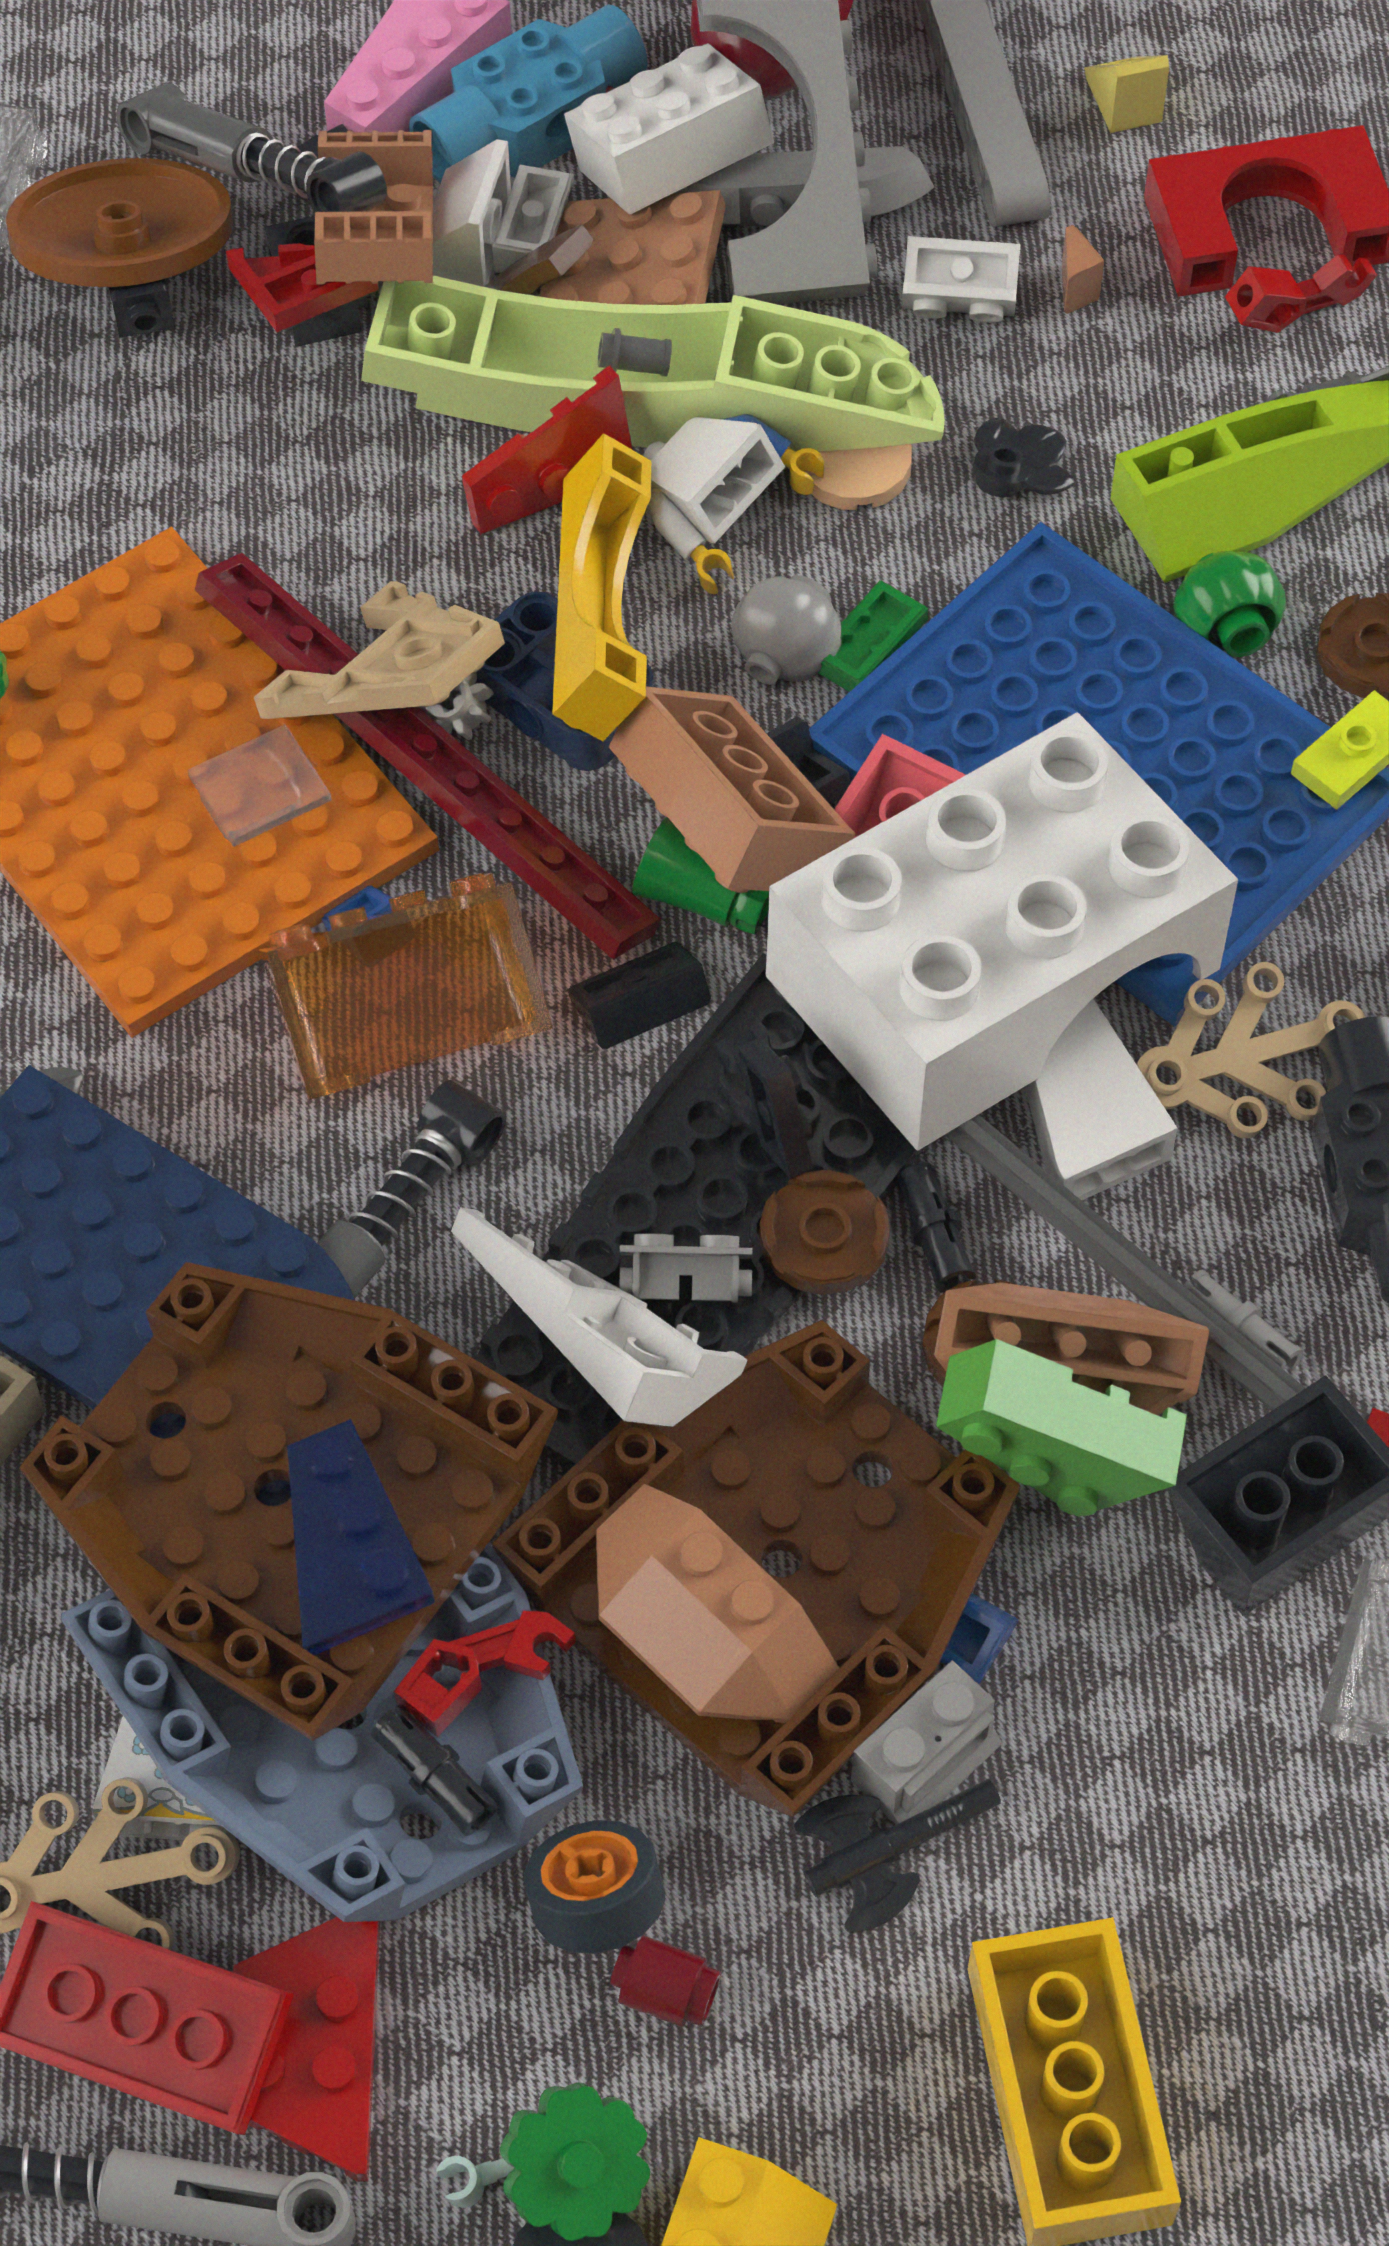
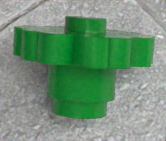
(575, 2161)

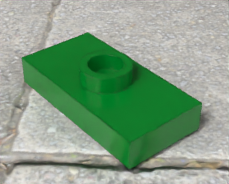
(873, 634)

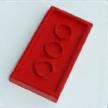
(140, 2017)

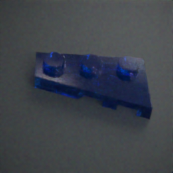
(348, 1542)

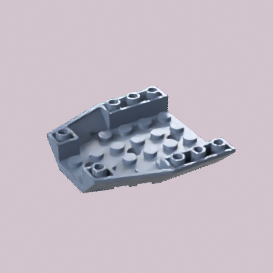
(336, 1803)

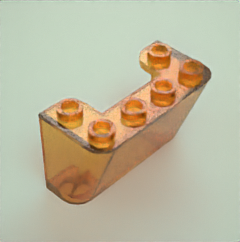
(405, 983)

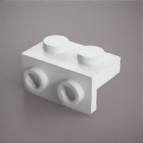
(960, 278)

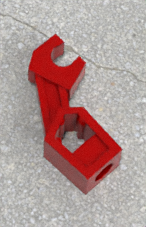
(1274, 300)
(505, 1645)

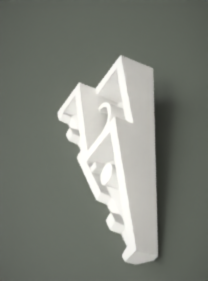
(608, 1335)

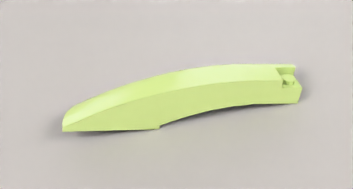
(519, 355)

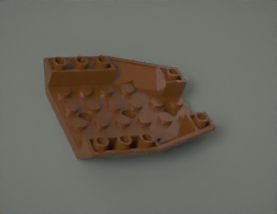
(776, 1473)
(181, 1517)

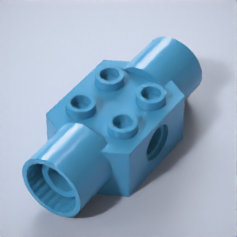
(526, 86)

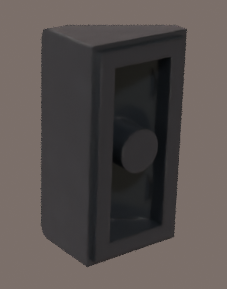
(641, 994)

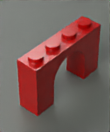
(1324, 171)

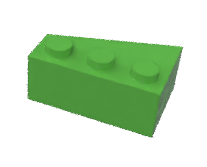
(1056, 1434)

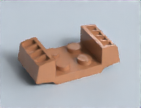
(393, 238)

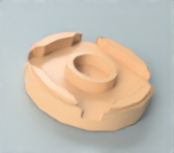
(862, 476)

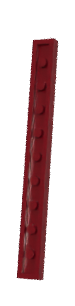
(438, 764)

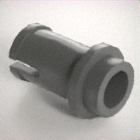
(634, 353)

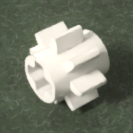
(468, 708)

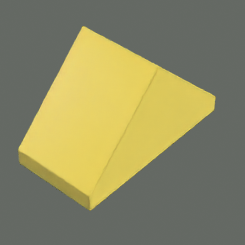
(1130, 90)

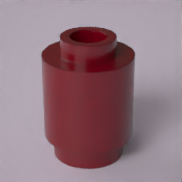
(665, 1982)

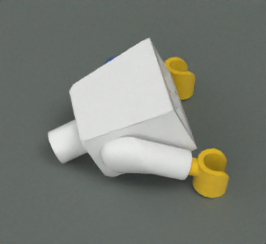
(712, 476)

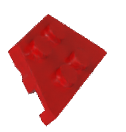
(324, 2058)

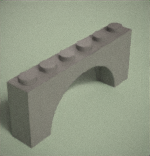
(820, 240)

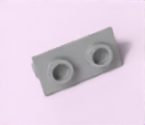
(660, 1265)

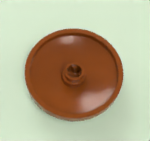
(119, 222)

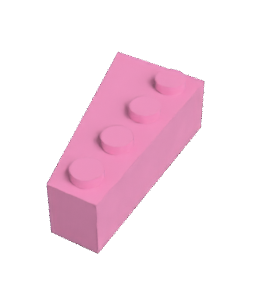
(411, 60)

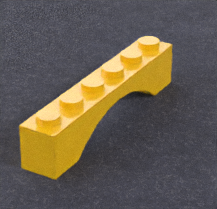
(596, 668)

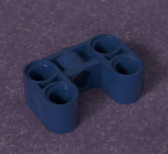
(524, 682)

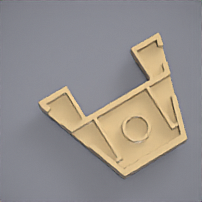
(407, 666)

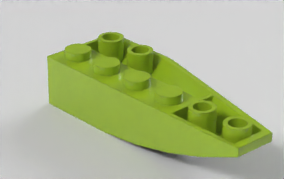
(1249, 473)

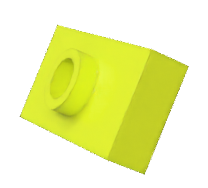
(1347, 753)

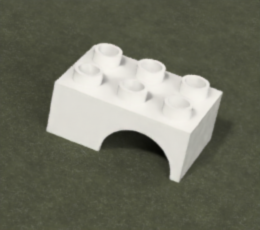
(987, 920)

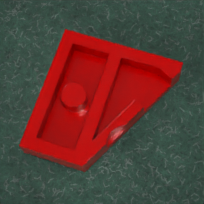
(287, 286)

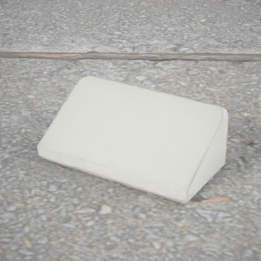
(530, 214)

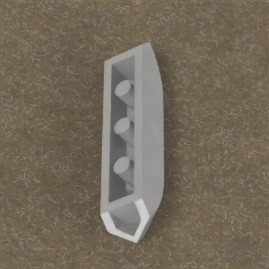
(768, 184)

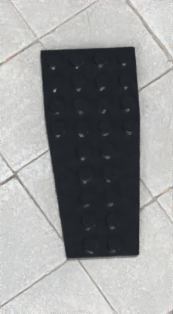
(694, 1173)

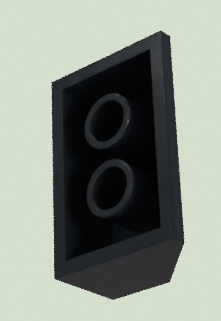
(1284, 1494)

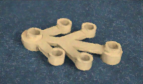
(1239, 1055)
(87, 1879)

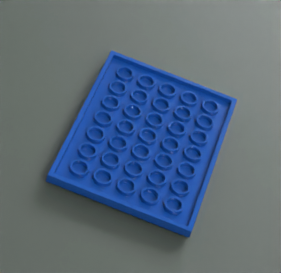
(1210, 737)

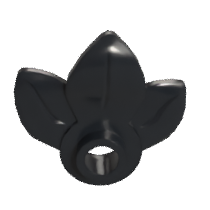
(1019, 459)

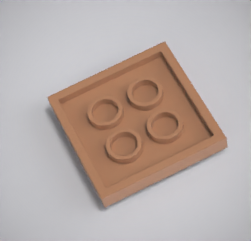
(643, 257)

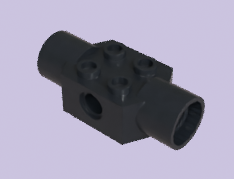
(1353, 1138)

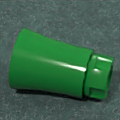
(682, 878)

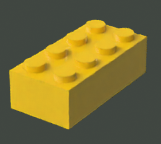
(1072, 2084)

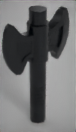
(863, 1857)

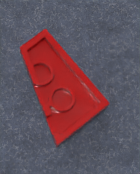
(530, 469)

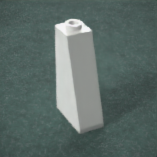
(1097, 1110)

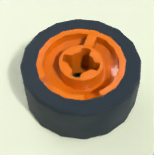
(594, 1886)

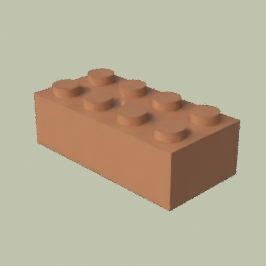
(726, 787)

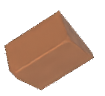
(1080, 271)

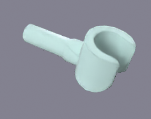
(480, 2176)

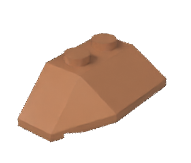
(1095, 1336)
(705, 1612)

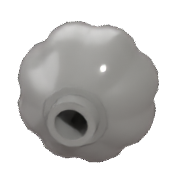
(786, 629)

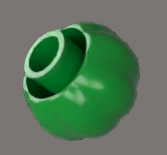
(1235, 596)

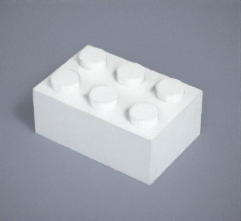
(669, 127)

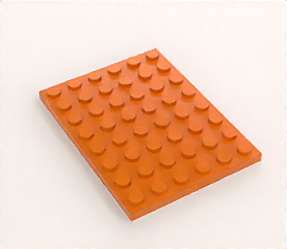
(98, 818)

